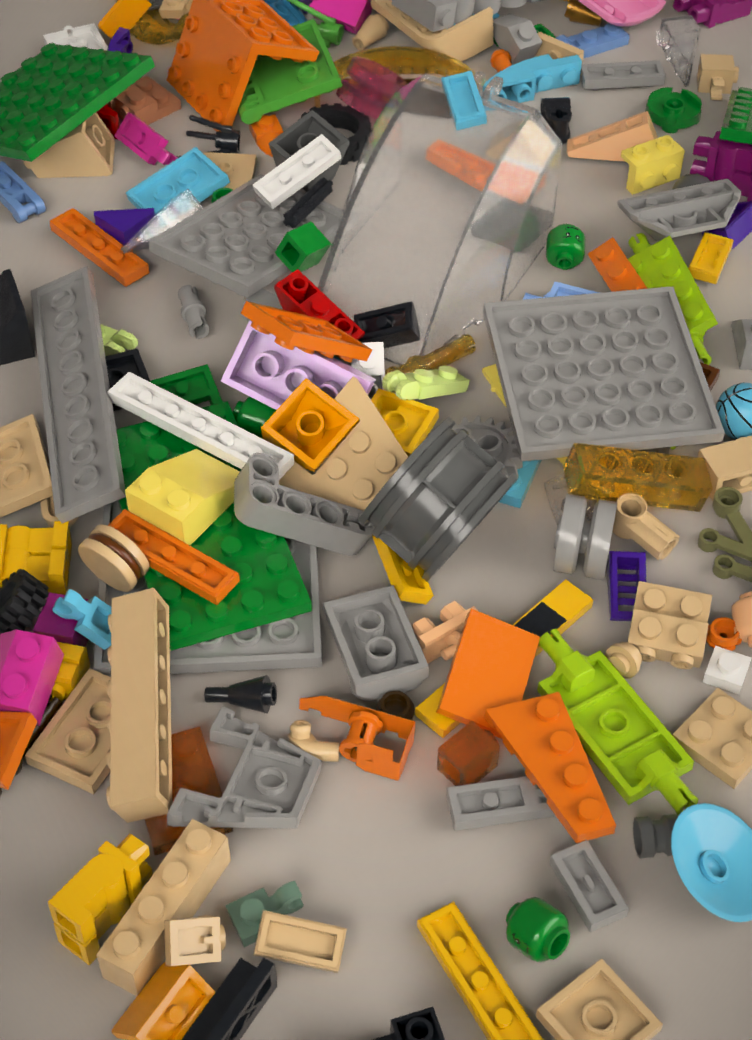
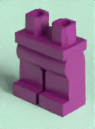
(714, 11)
(724, 161)

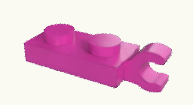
(144, 140)

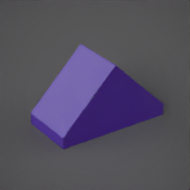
(123, 223)

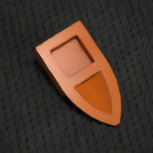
(265, 131)

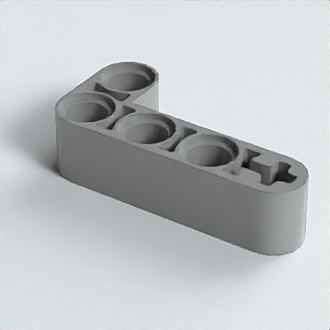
(295, 514)

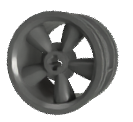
(437, 498)

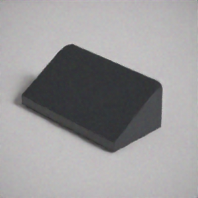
(389, 325)

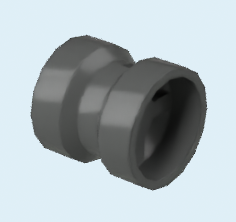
(653, 835)

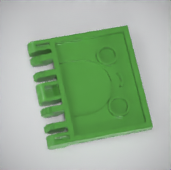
(287, 82)

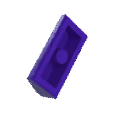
(739, 224)

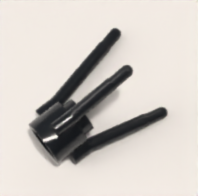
(225, 139)

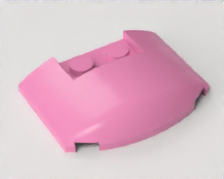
(625, 12)

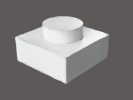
(727, 670)

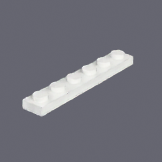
(194, 423)

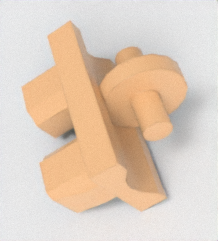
(441, 639)

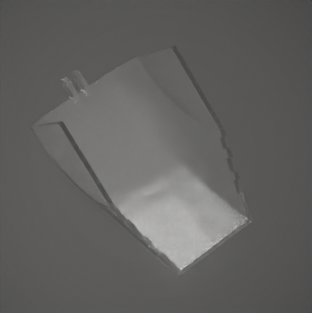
(443, 211)

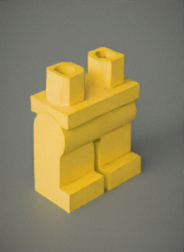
(38, 551)
(99, 896)

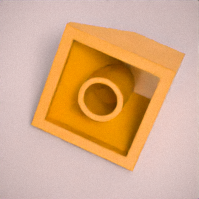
(309, 425)

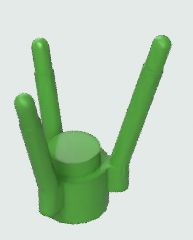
(329, 29)

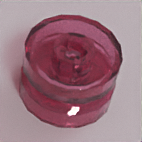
(369, 86)

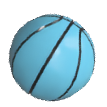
(736, 410)

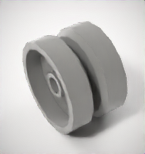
(584, 536)

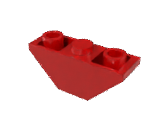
(301, 296)

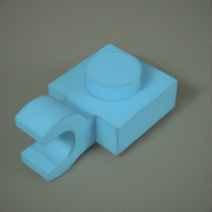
(90, 614)

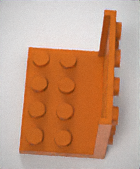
(221, 50)

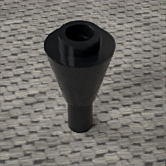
(252, 694)

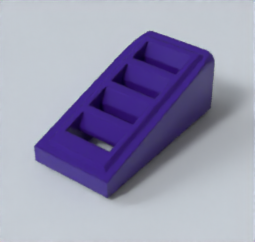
(624, 561)

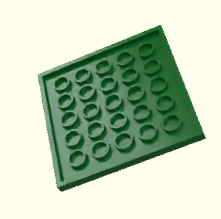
(59, 93)

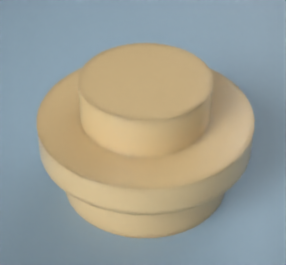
(624, 658)

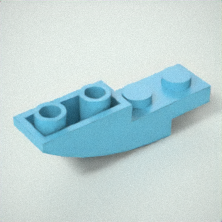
(538, 75)

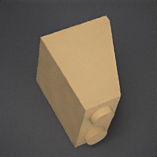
(81, 153)

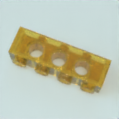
(657, 477)

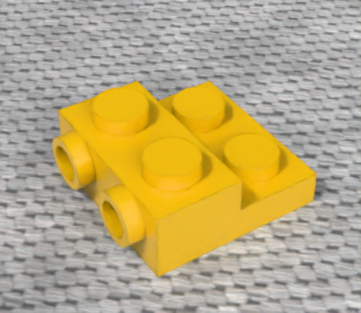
(407, 419)

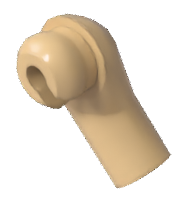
(302, 738)

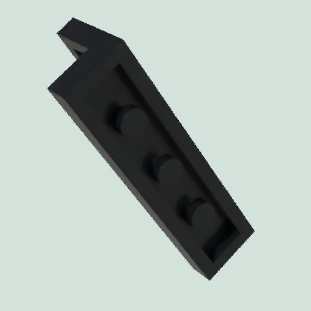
(235, 1002)

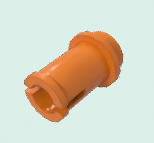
(500, 60)

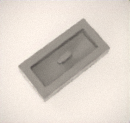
(588, 886)

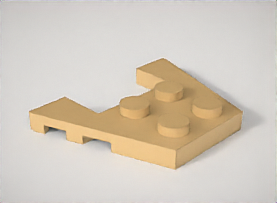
(359, 463)

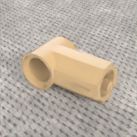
(636, 523)

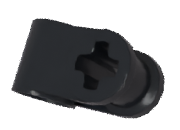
(557, 114)

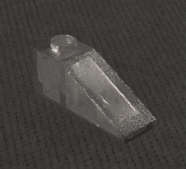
(172, 213)

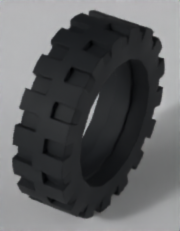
(349, 119)

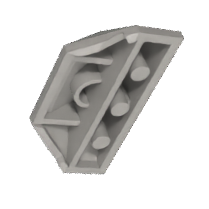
(683, 209)

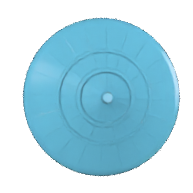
(715, 859)

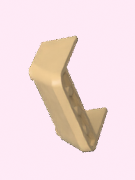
(458, 41)

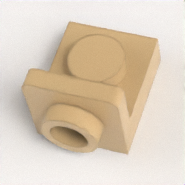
(194, 940)

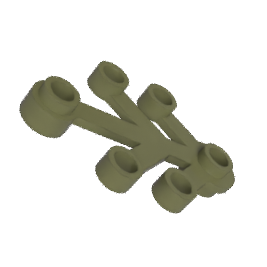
(727, 505)

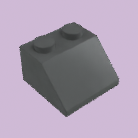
(303, 133)

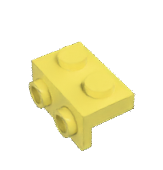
(653, 163)

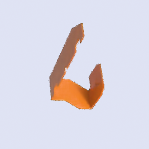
(380, 758)

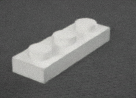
(297, 171)

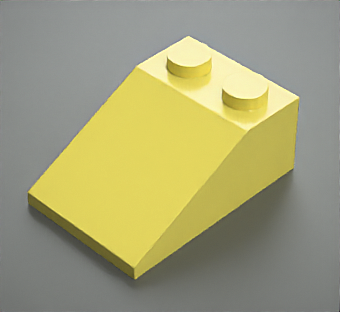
(183, 494)

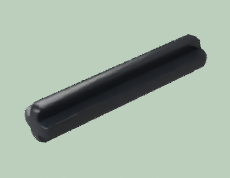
(307, 203)

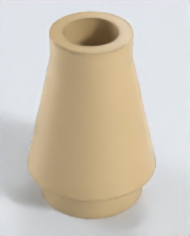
(372, 30)

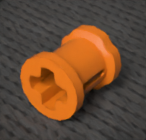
(356, 722)

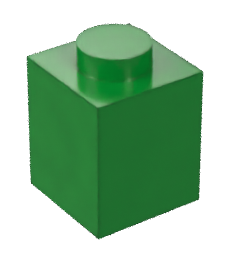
(302, 247)

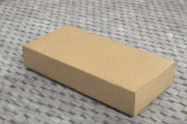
(300, 941)

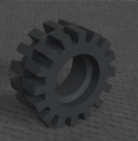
(20, 601)

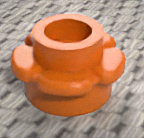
(723, 627)

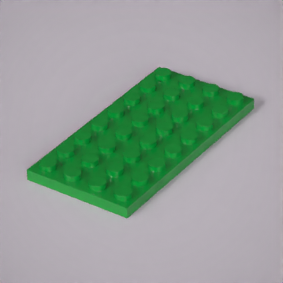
(268, 575)

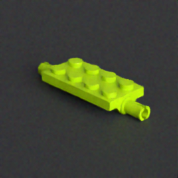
(664, 267)
(617, 726)

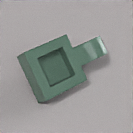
(247, 911)

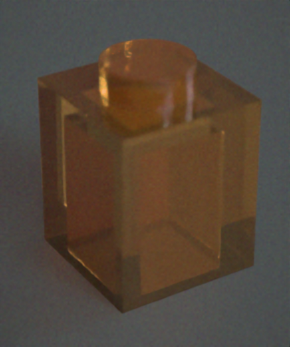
(468, 755)

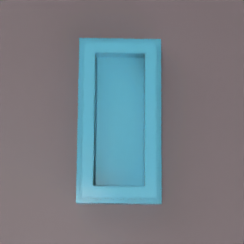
(464, 100)

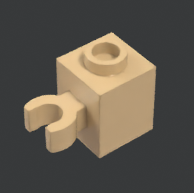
(716, 75)

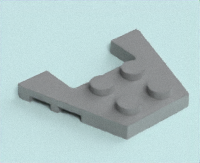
(265, 788)

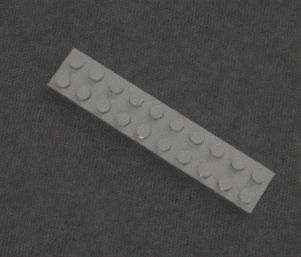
(75, 397)

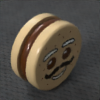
(113, 558)

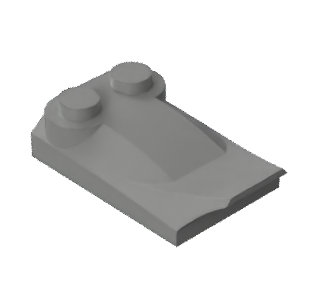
(376, 643)

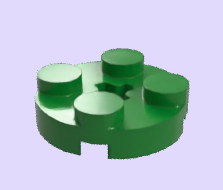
(674, 109)

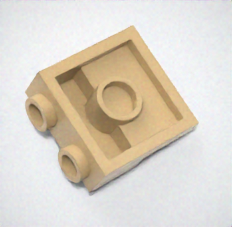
(670, 624)

